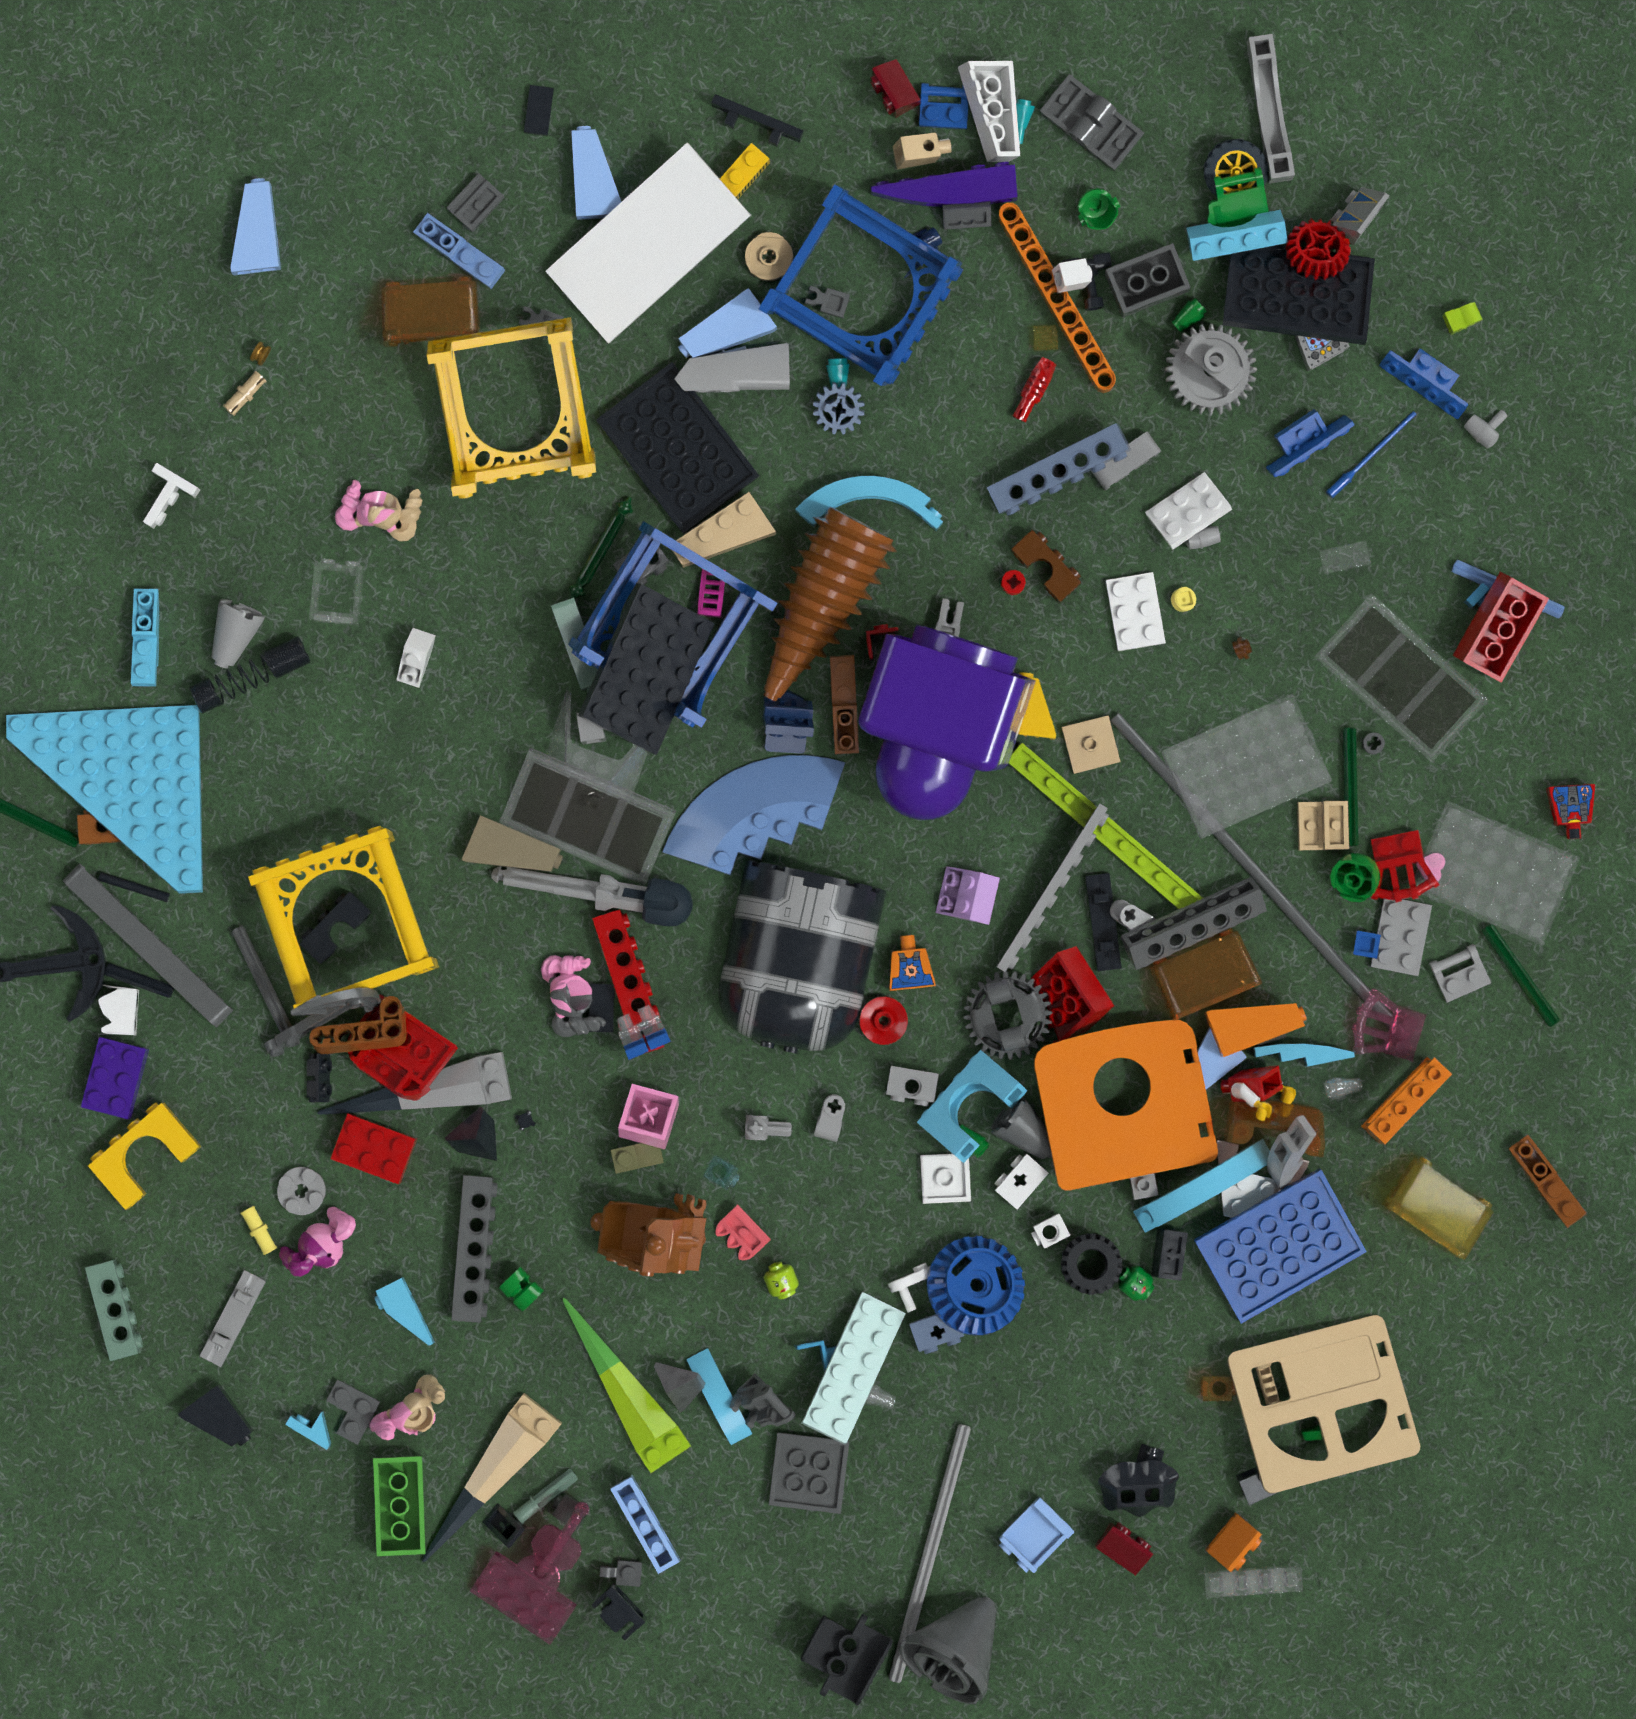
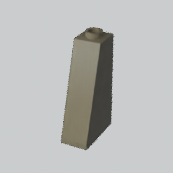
(506, 847)

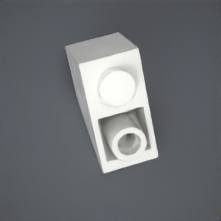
(415, 657)

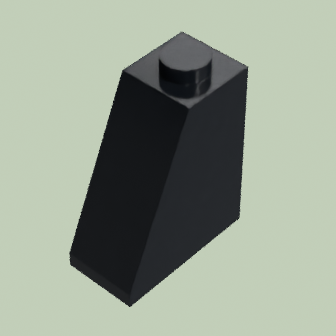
(218, 1417)

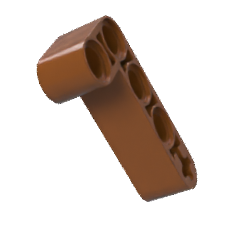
(360, 1029)

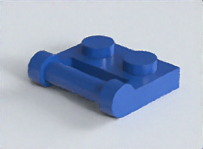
(943, 114)

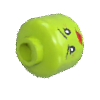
(781, 1280)

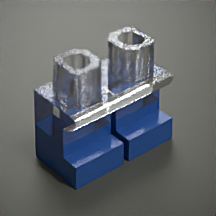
(632, 1037)

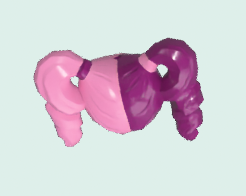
(318, 1242)

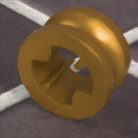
(260, 353)

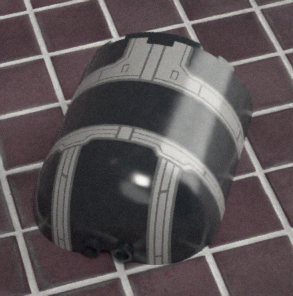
(798, 957)

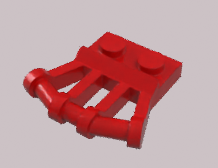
(1400, 851)

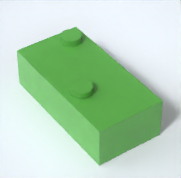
(399, 1506)

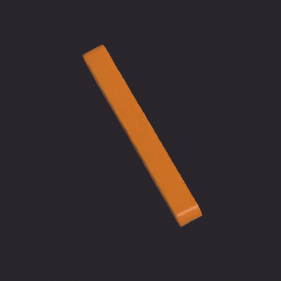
(1049, 288)

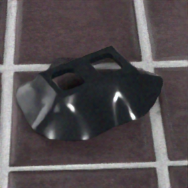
(1138, 1478)

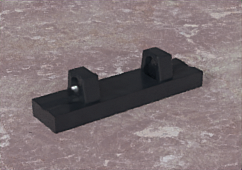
(739, 111)
(1102, 923)

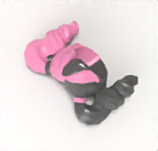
(570, 995)

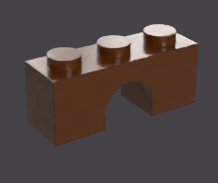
(1033, 549)

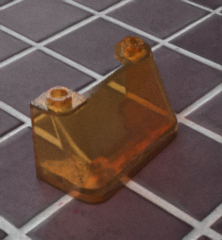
(429, 311)
(1205, 975)
(1242, 1120)

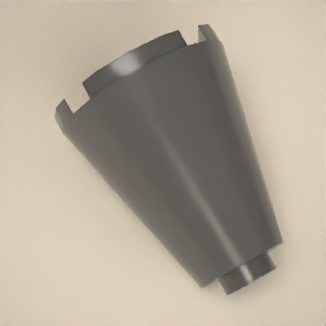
(1023, 1129)

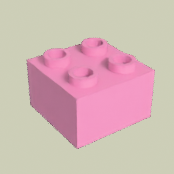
(648, 1116)

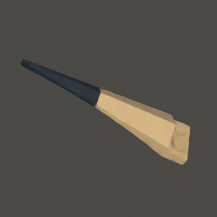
(515, 1443)

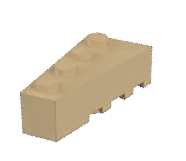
(727, 530)

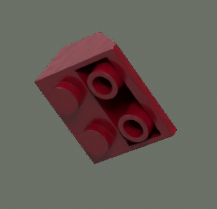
(895, 88)
(1123, 1548)

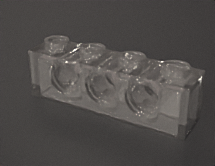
(1252, 1581)

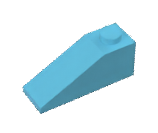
(402, 1307)

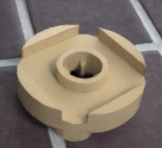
(759, 247)

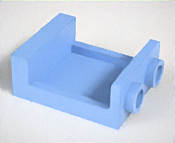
(1035, 1535)

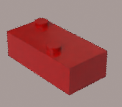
(1500, 627)

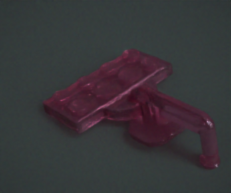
(524, 1590)

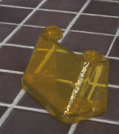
(1438, 1207)

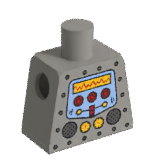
(1318, 351)

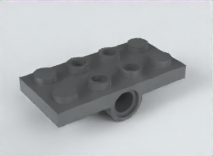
(1091, 122)

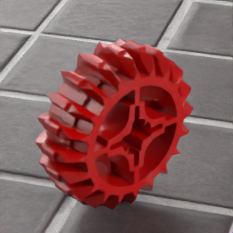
(1316, 256)

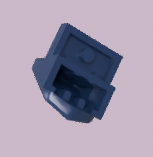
(787, 723)

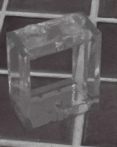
(334, 617)

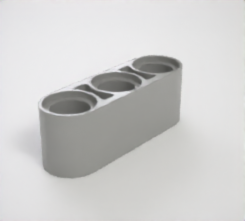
(1141, 451)

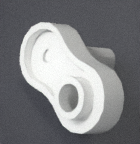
(901, 1285)

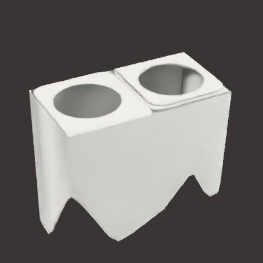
(120, 1010)

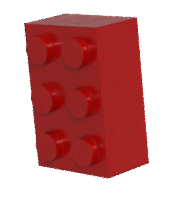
(373, 1148)

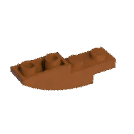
(844, 704)
(1547, 1181)

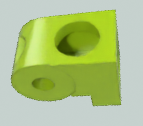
(1462, 318)

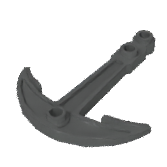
(321, 1011)

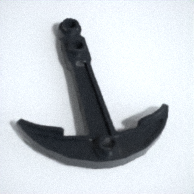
(79, 960)

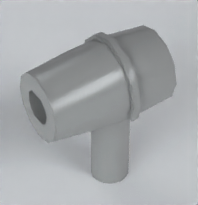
(1483, 431)
(1204, 538)

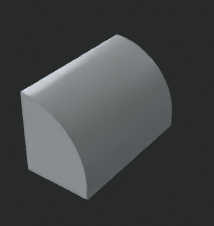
(590, 732)

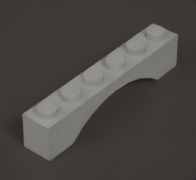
(1269, 108)

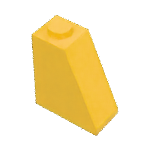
(1037, 718)

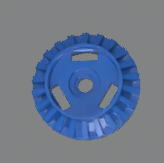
(949, 1292)

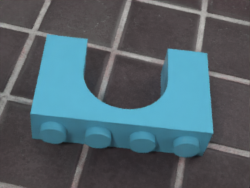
(978, 1075)

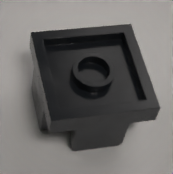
(620, 1611)

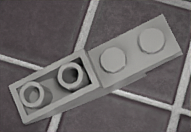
(1287, 1151)

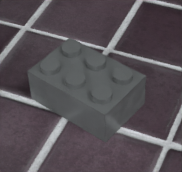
(1147, 280)

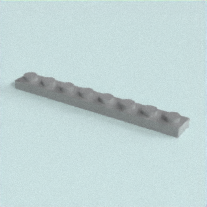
(1048, 897)

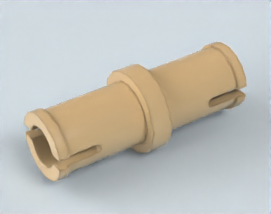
(244, 393)

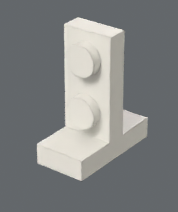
(168, 495)

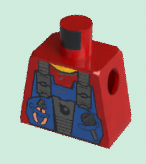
(1571, 807)

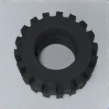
(1091, 1285)

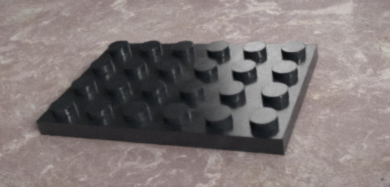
(1272, 297)
(677, 449)
(646, 669)

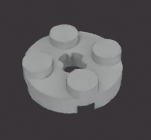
(312, 1199)

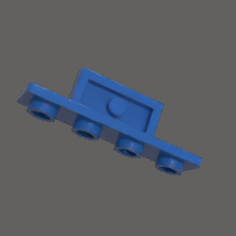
(1427, 378)
(1305, 438)

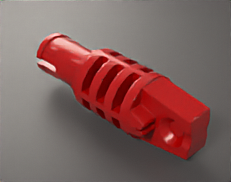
(1034, 388)

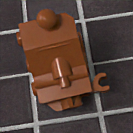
(651, 1236)

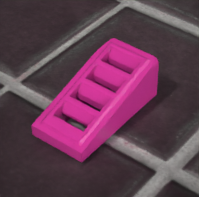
(710, 612)

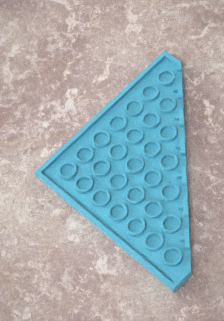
(131, 774)

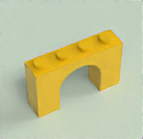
(111, 1164)

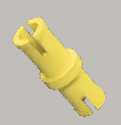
(258, 1230)

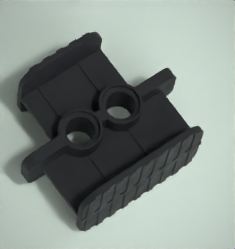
(860, 1663)

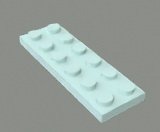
(853, 1368)

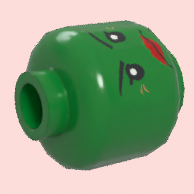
(1136, 1283)

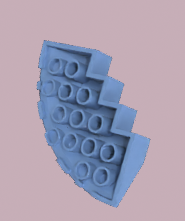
(752, 806)

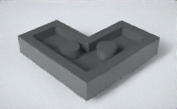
(359, 1410)

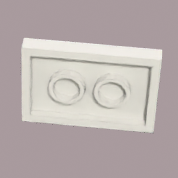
(1188, 510)
(1135, 611)

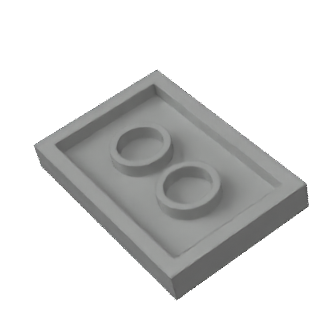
(1403, 936)

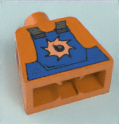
(910, 967)

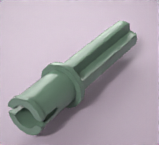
(545, 1496)

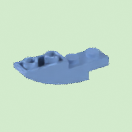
(459, 251)

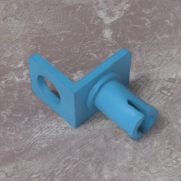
(826, 1353)

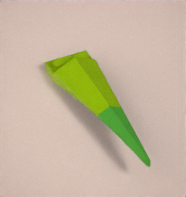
(645, 1421)

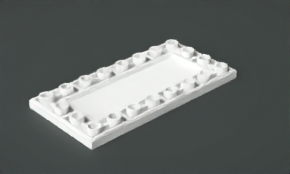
(648, 243)

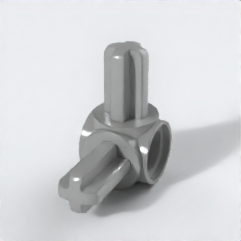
(760, 1128)

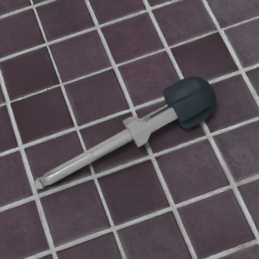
(660, 902)

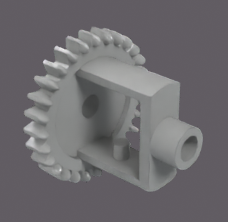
(1221, 358)

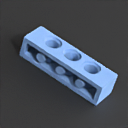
(645, 1524)

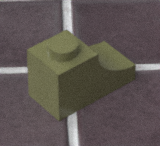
(636, 1157)

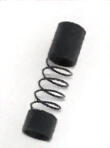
(280, 660)

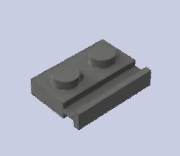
(475, 202)

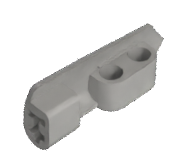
(738, 370)

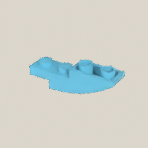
(145, 637)

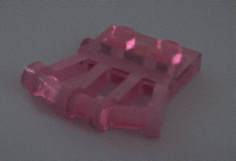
(1403, 1031)

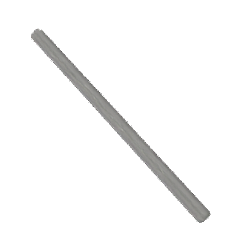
(931, 1546)

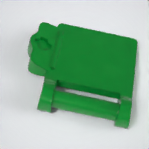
(1237, 206)

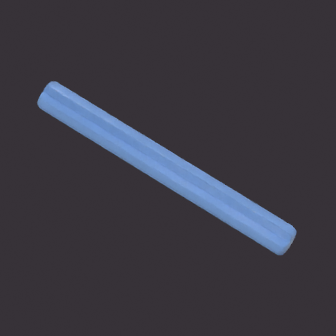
(1480, 576)

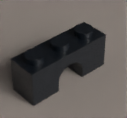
(319, 941)

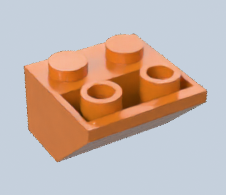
(1234, 1542)

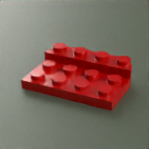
(409, 1067)

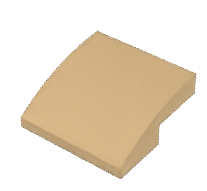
(1323, 825)

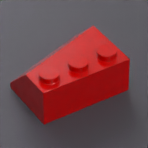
(1074, 994)

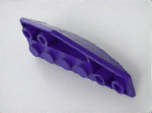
(964, 187)

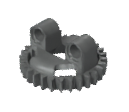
(1030, 1006)

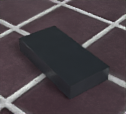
(539, 110)
(603, 1005)

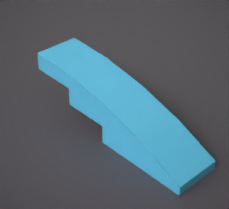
(1312, 1053)

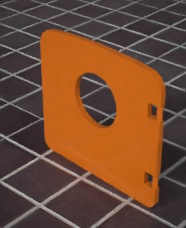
(1102, 1147)

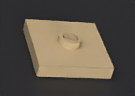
(1091, 744)

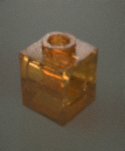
(1207, 1383)

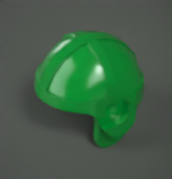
(1097, 209)

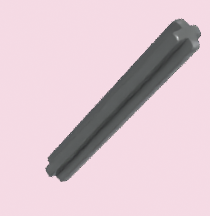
(261, 978)

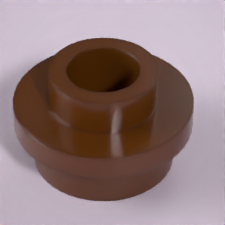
(1242, 648)

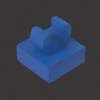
(1367, 944)

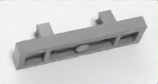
(233, 1318)

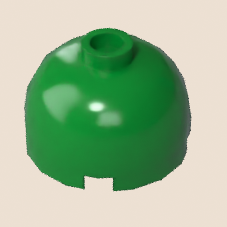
(1355, 877)

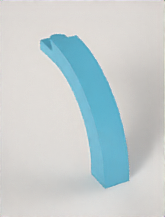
(868, 488)
(1203, 1187)

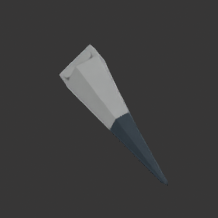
(466, 1083)

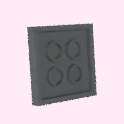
(808, 1473)

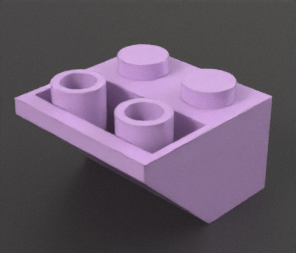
(967, 895)

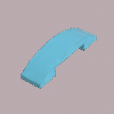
(719, 1397)

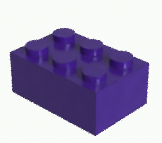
(115, 1078)

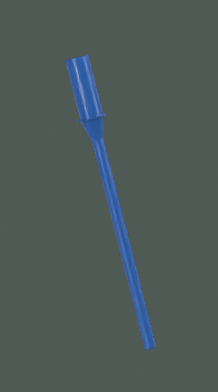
(1346, 478)

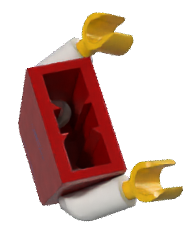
(1256, 1086)

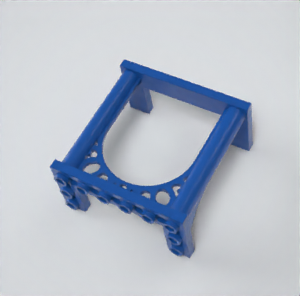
(880, 365)
(588, 643)

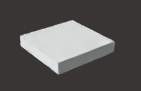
(944, 1179)

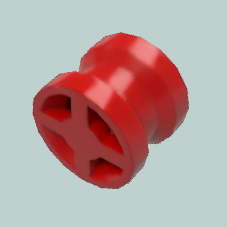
(1011, 586)

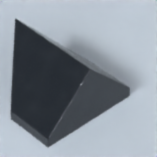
(475, 1136)

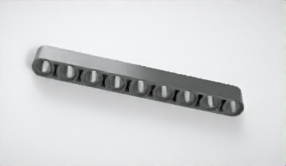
(147, 945)

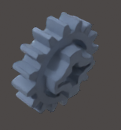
(827, 406)

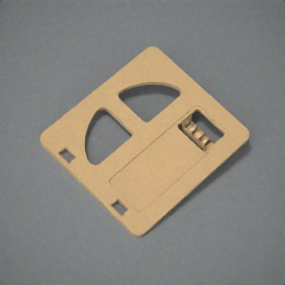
(1323, 1374)

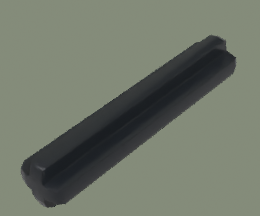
(139, 980)

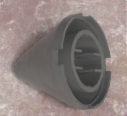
(955, 1651)

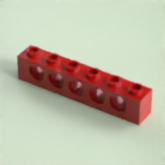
(604, 926)

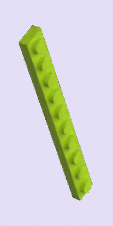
(1110, 834)

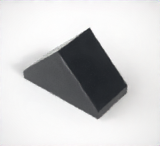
(504, 1525)

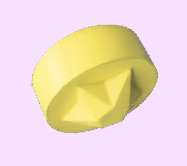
(1183, 599)

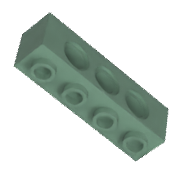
(96, 1277)

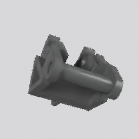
(762, 1404)

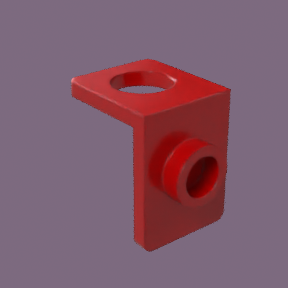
(878, 630)

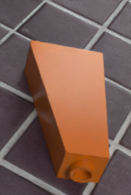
(1248, 1026)

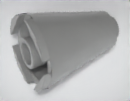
(233, 631)

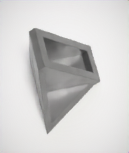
(679, 1384)

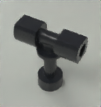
(1099, 262)

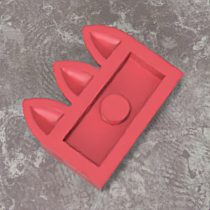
(742, 1232)

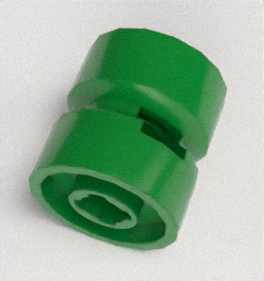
(521, 1289)

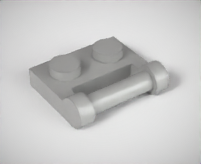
(1462, 981)

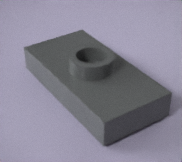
(966, 215)

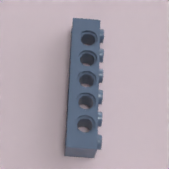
(1002, 490)

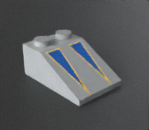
(1359, 212)

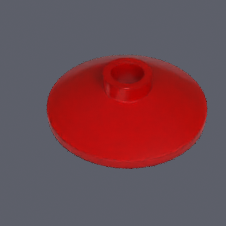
(896, 1017)

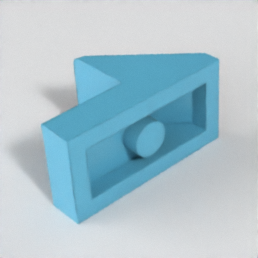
(317, 1433)

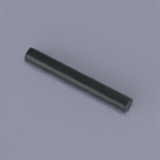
(134, 887)

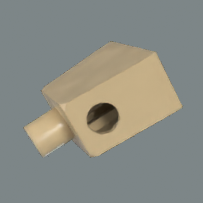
(910, 150)

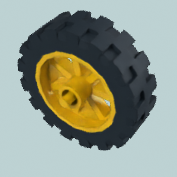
(1227, 148)

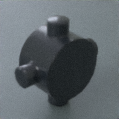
(525, 1120)

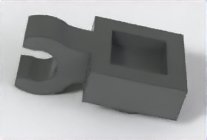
(626, 1573)

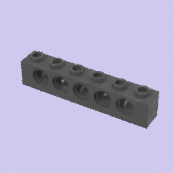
(1194, 923)
(461, 1309)

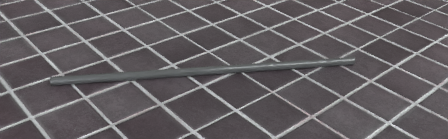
(1256, 873)

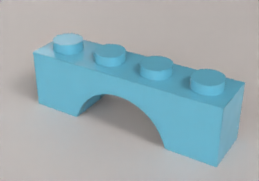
(1212, 241)

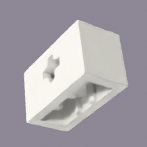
(1033, 1177)

